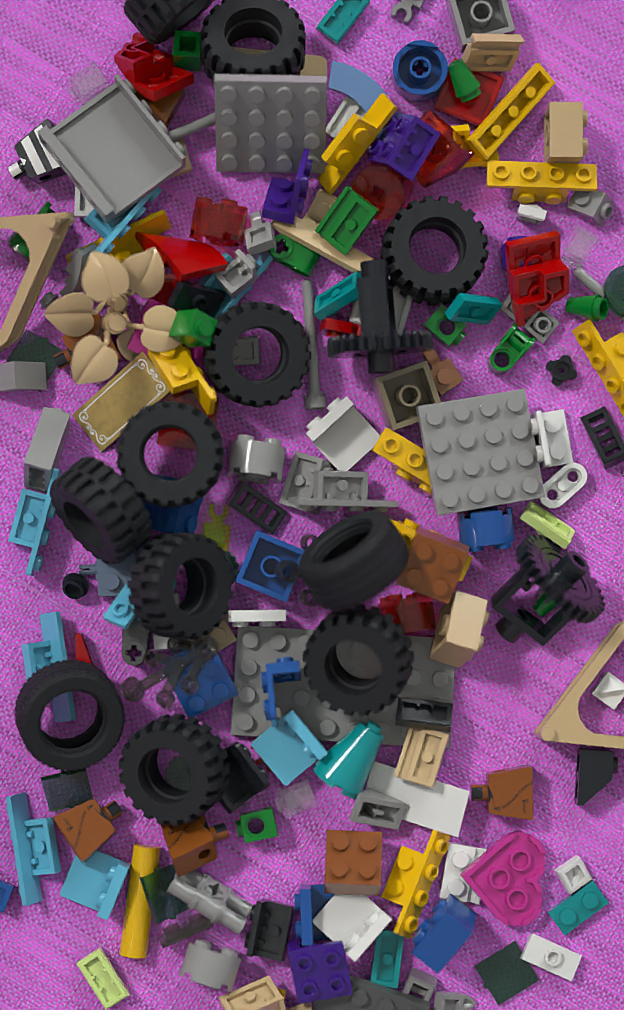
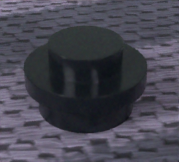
(75, 586)

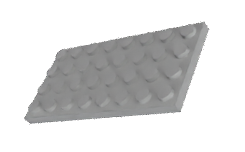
(264, 645)

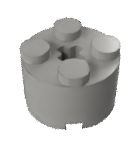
(256, 460)
(211, 965)

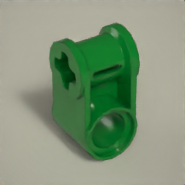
(297, 258)
(513, 347)

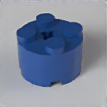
(434, 69)
(486, 528)

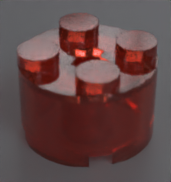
(373, 180)
(219, 222)
(413, 612)

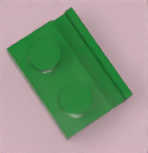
(347, 220)

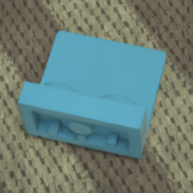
(289, 747)
(96, 882)

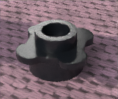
(565, 363)

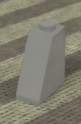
(46, 448)

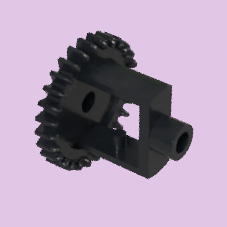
(378, 336)
(561, 576)

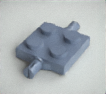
(110, 577)

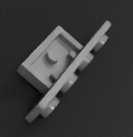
(341, 489)

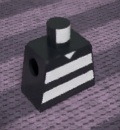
(35, 159)

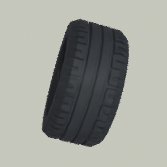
(354, 560)
(85, 748)

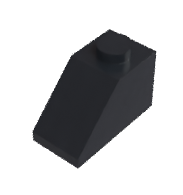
(593, 772)

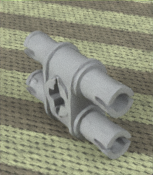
(211, 899)

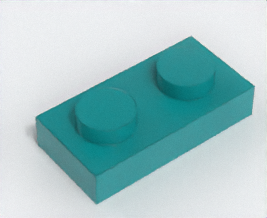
(337, 296)
(473, 308)
(578, 907)
(387, 958)

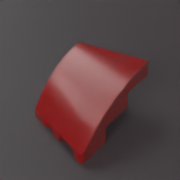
(150, 69)
(185, 257)
(540, 283)

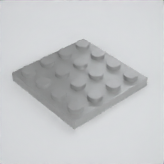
(269, 122)
(480, 452)

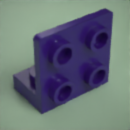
(403, 144)
(287, 197)
(319, 971)

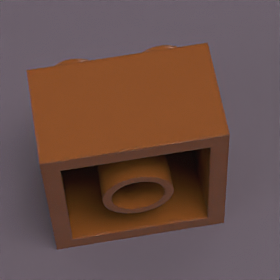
(433, 565)
(353, 862)

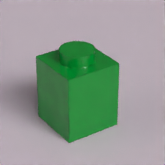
(187, 50)
(193, 328)

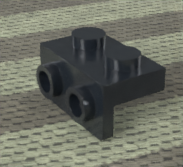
(269, 929)

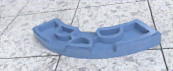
(355, 85)

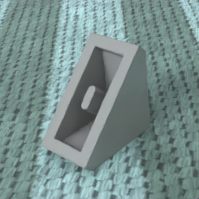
(22, 376)
(377, 809)

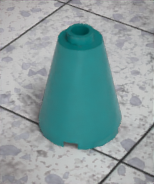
(351, 759)

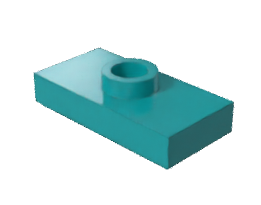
(341, 19)

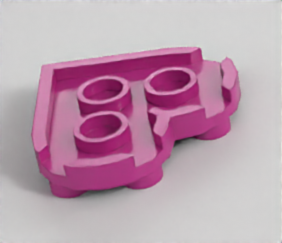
(508, 878)

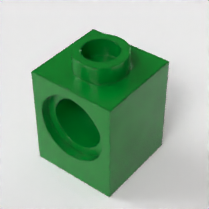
(433, 326)
(268, 818)

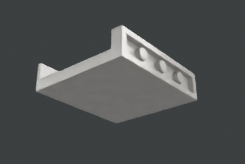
(114, 150)

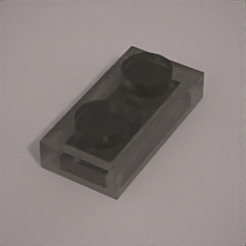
(174, 933)

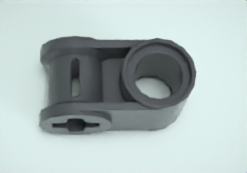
(133, 636)

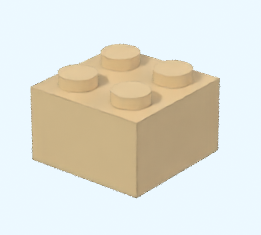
(564, 132)
(459, 629)

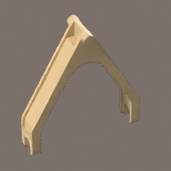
(44, 238)
(563, 719)

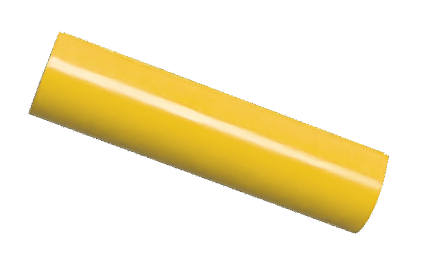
(510, 112)
(137, 911)

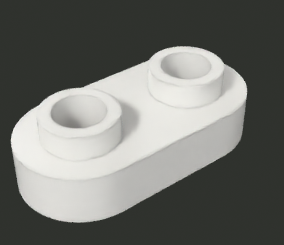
(562, 486)

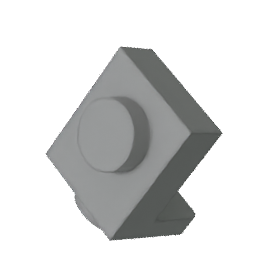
(592, 204)
(238, 274)

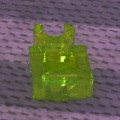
(217, 529)

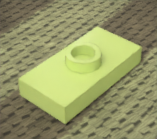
(547, 524)
(103, 978)

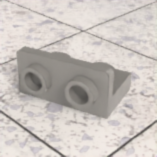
(301, 479)

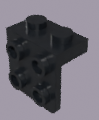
(244, 778)

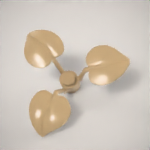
(103, 280)
(74, 311)

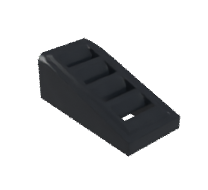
(596, 415)
(236, 494)

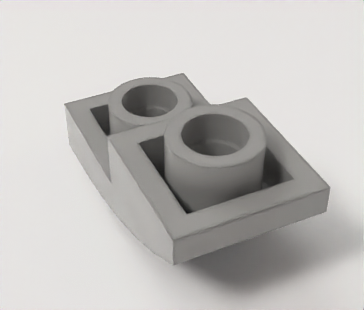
(75, 269)
(538, 325)

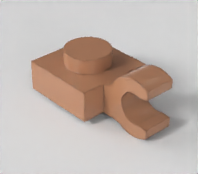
(443, 373)

